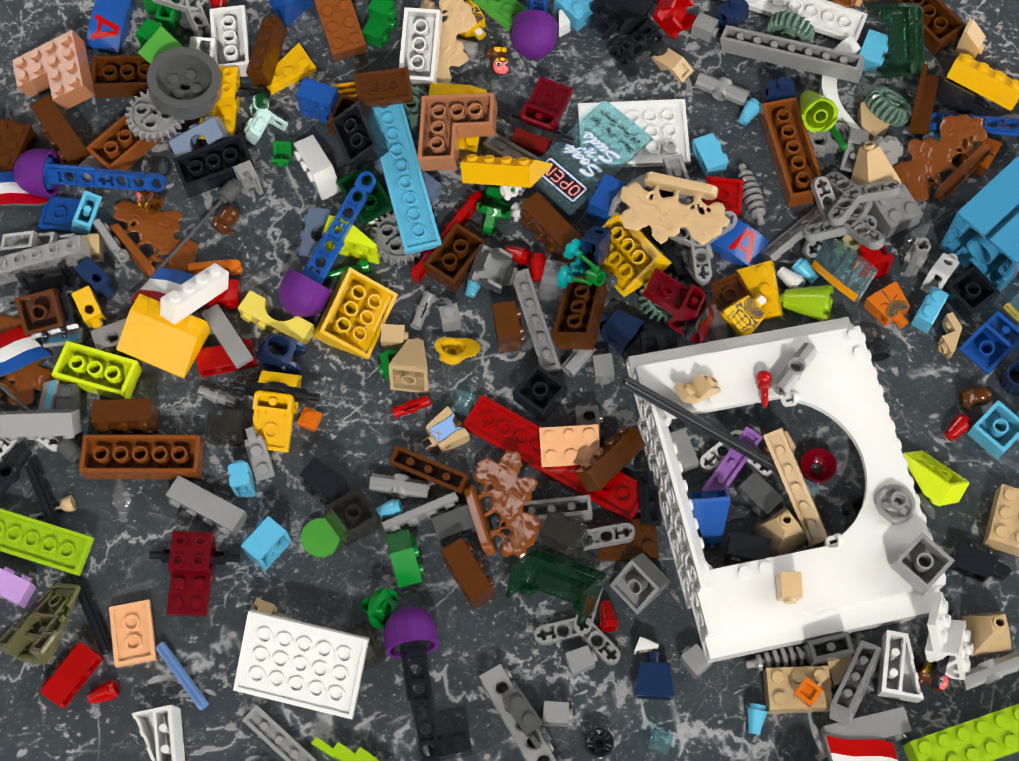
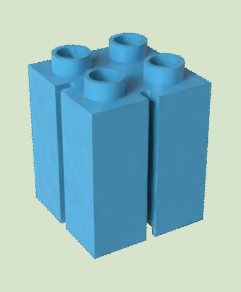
(988, 229)

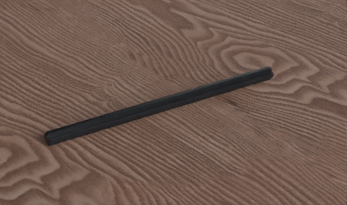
(699, 423)
(84, 595)

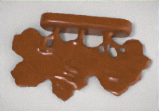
(934, 157)
(152, 229)
(26, 379)
(508, 497)

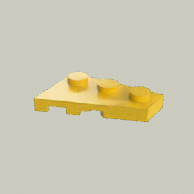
(290, 69)
(762, 280)

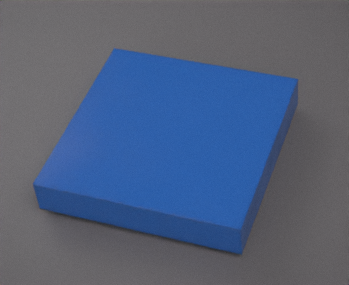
(58, 214)

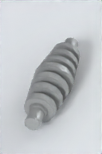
(752, 194)
(778, 658)

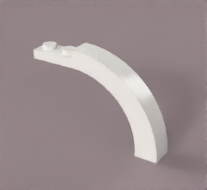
(828, 86)

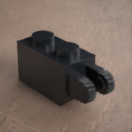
(961, 98)
(977, 563)

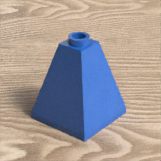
(289, 9)
(711, 513)

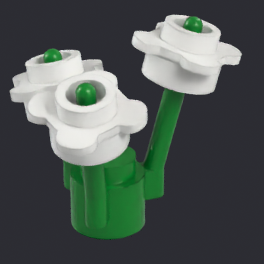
(497, 192)

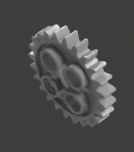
(162, 125)
(386, 251)

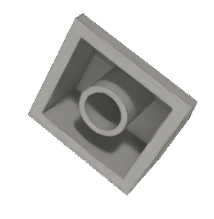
(639, 583)

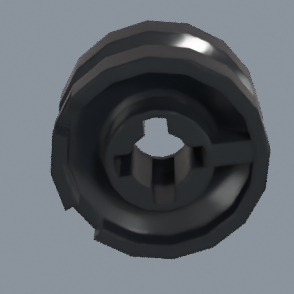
(878, 349)
(605, 737)

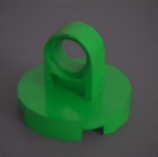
(493, 212)
(380, 606)

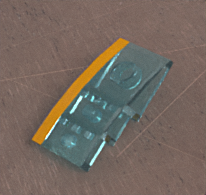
(844, 268)

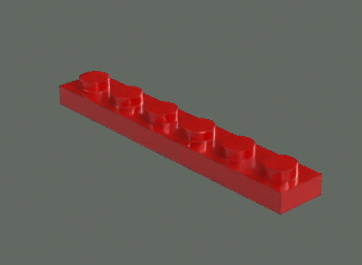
(461, 217)

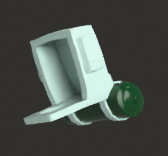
(261, 118)

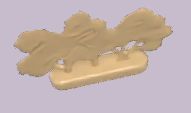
(451, 50)
(667, 213)

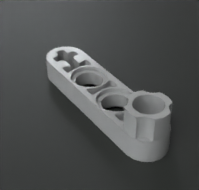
(596, 533)

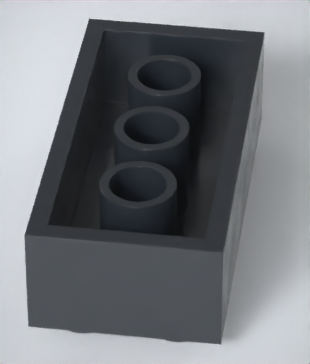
(211, 164)

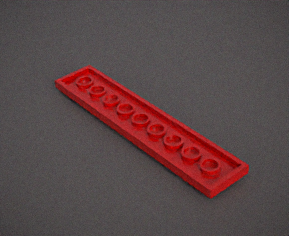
(514, 433)

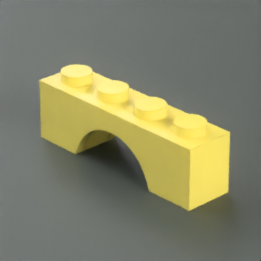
(255, 309)

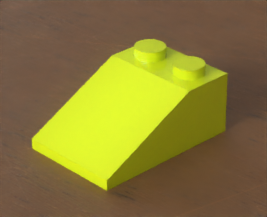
(356, 243)
(935, 479)

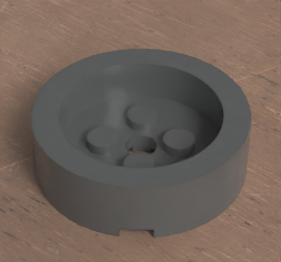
(186, 67)

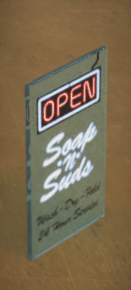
(600, 147)

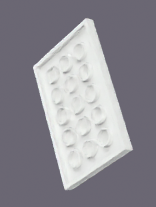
(659, 119)
(301, 664)

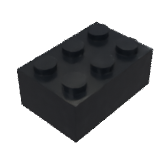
(359, 136)

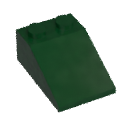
(377, 201)

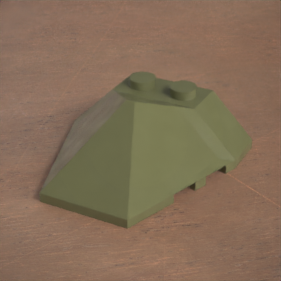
(43, 628)

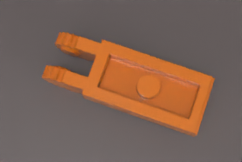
(232, 266)

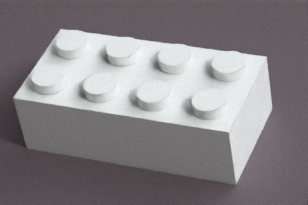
(231, 37)
(421, 44)

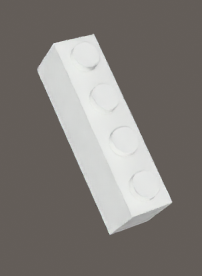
(194, 293)

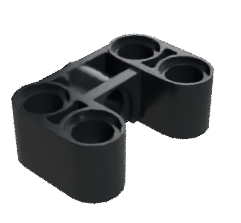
(641, 40)

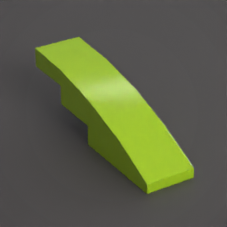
(342, 753)

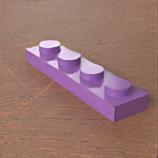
(731, 463)

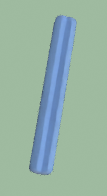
(182, 676)

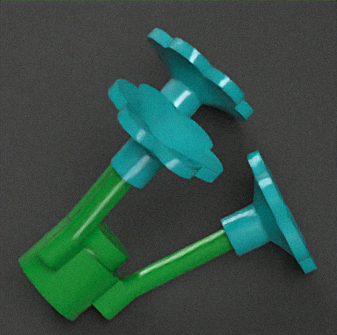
(567, 274)

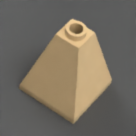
(872, 166)
(409, 368)
(783, 531)
(988, 633)

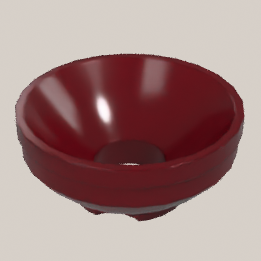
(824, 459)

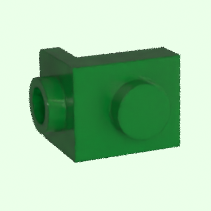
(282, 153)
(385, 358)

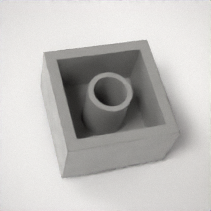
(896, 213)
(922, 563)

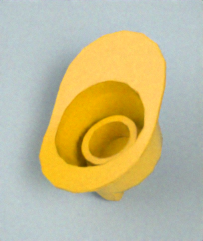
(455, 350)

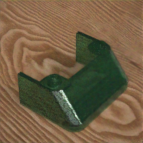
(904, 40)
(558, 578)

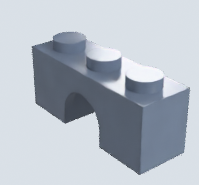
(211, 129)
(314, 225)

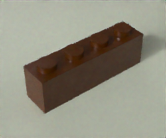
(266, 51)
(610, 458)
(429, 470)

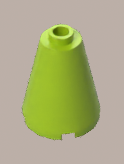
(817, 111)
(809, 301)

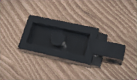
(649, 499)

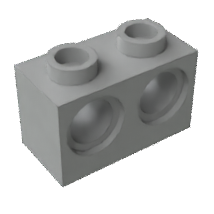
(826, 140)

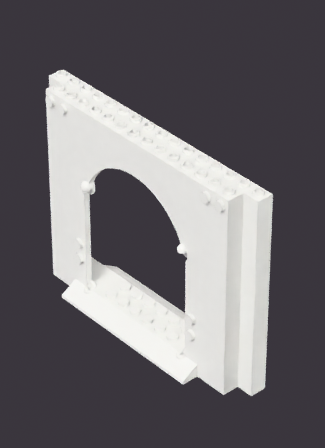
(843, 583)

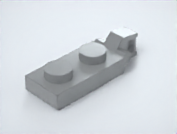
(112, 243)
(259, 455)

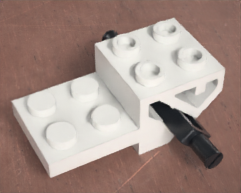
(947, 643)

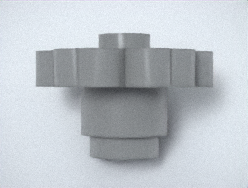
(890, 146)

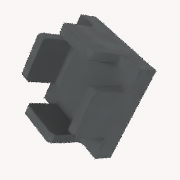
(492, 269)

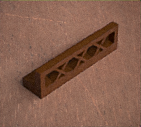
(924, 102)

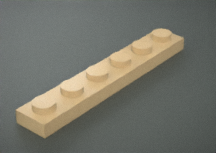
(796, 486)

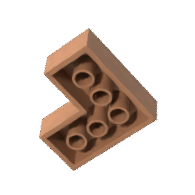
(58, 66)
(449, 118)

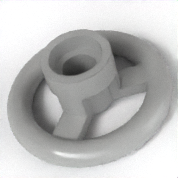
(900, 495)

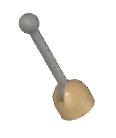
(65, 505)

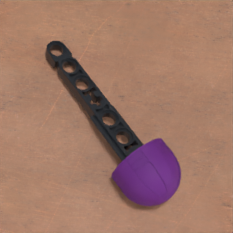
(410, 636)

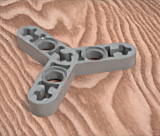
(191, 13)
(859, 194)
(824, 212)
(855, 224)
(696, 248)
(585, 635)

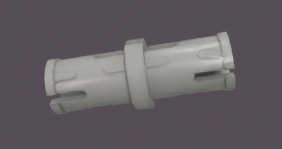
(422, 311)
(217, 396)

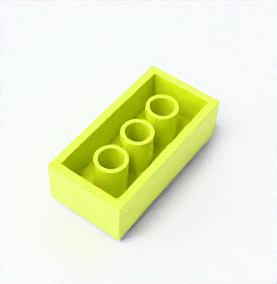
(97, 371)

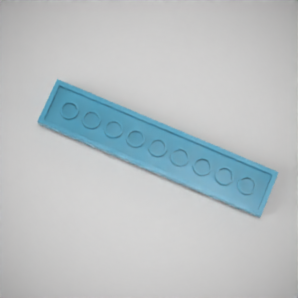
(406, 182)

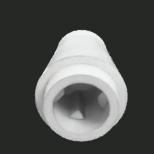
(791, 278)

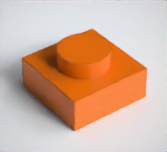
(309, 419)
(808, 692)

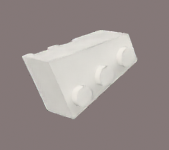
(317, 166)
(897, 670)
(162, 732)

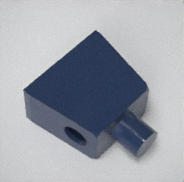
(732, 13)
(777, 90)
(596, 241)
(94, 277)
(620, 330)
(654, 679)

